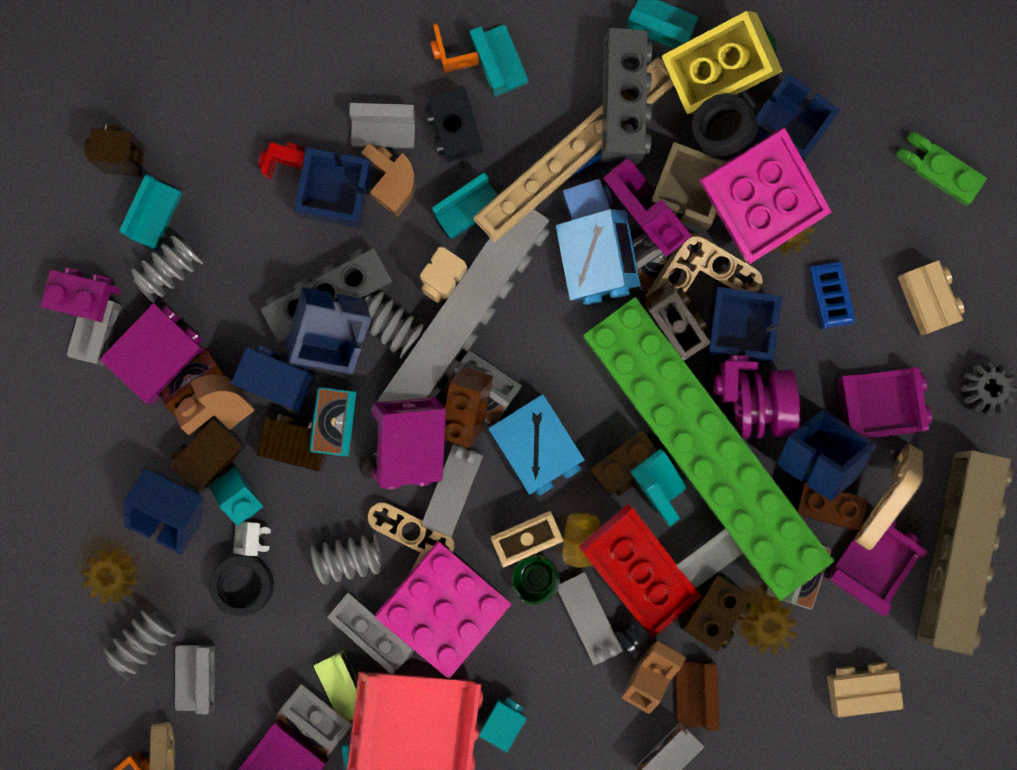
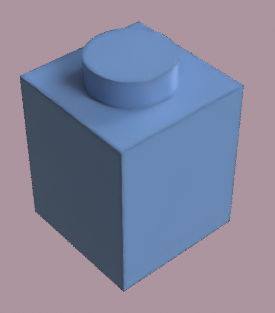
(586, 199)

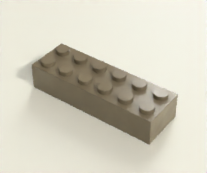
(964, 551)

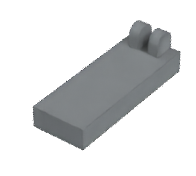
(452, 491)
(589, 618)
(370, 633)

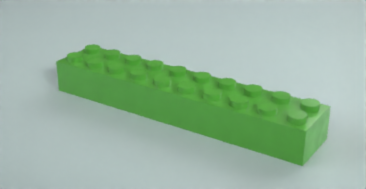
(708, 449)

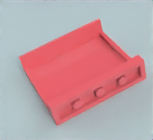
(414, 723)

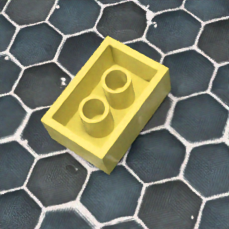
(722, 61)

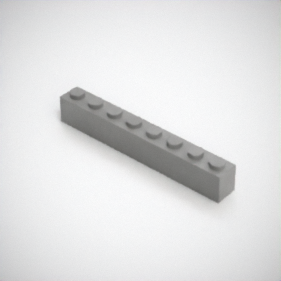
(465, 310)

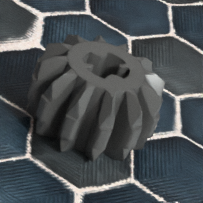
(994, 378)

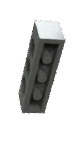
(617, 143)
(375, 280)

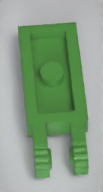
(943, 169)

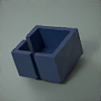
(801, 124)
(333, 191)
(740, 324)
(323, 332)
(272, 379)
(826, 454)
(158, 500)

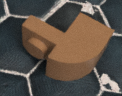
(398, 183)
(213, 397)
(652, 676)

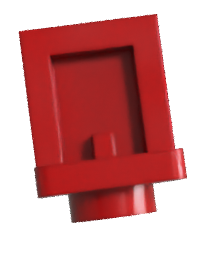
(289, 155)

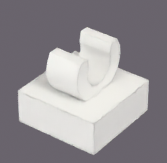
(247, 539)

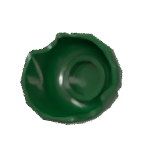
(535, 579)

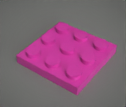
(765, 195)
(442, 609)

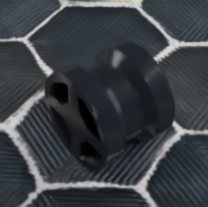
(634, 637)

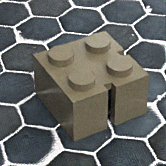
(681, 186)

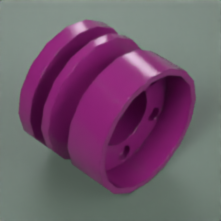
(769, 403)

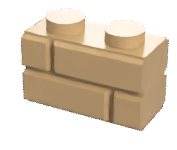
(442, 275)
(931, 297)
(526, 539)
(865, 690)

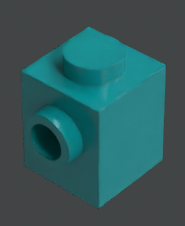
(236, 496)
(503, 723)

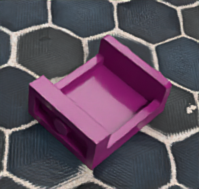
(659, 220)
(152, 352)
(885, 402)
(409, 442)
(876, 573)
(284, 751)

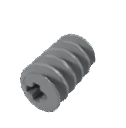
(165, 268)
(392, 325)
(346, 559)
(139, 643)

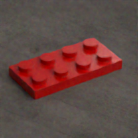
(639, 571)

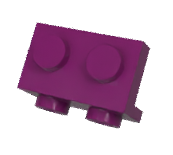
(77, 295)
(725, 384)

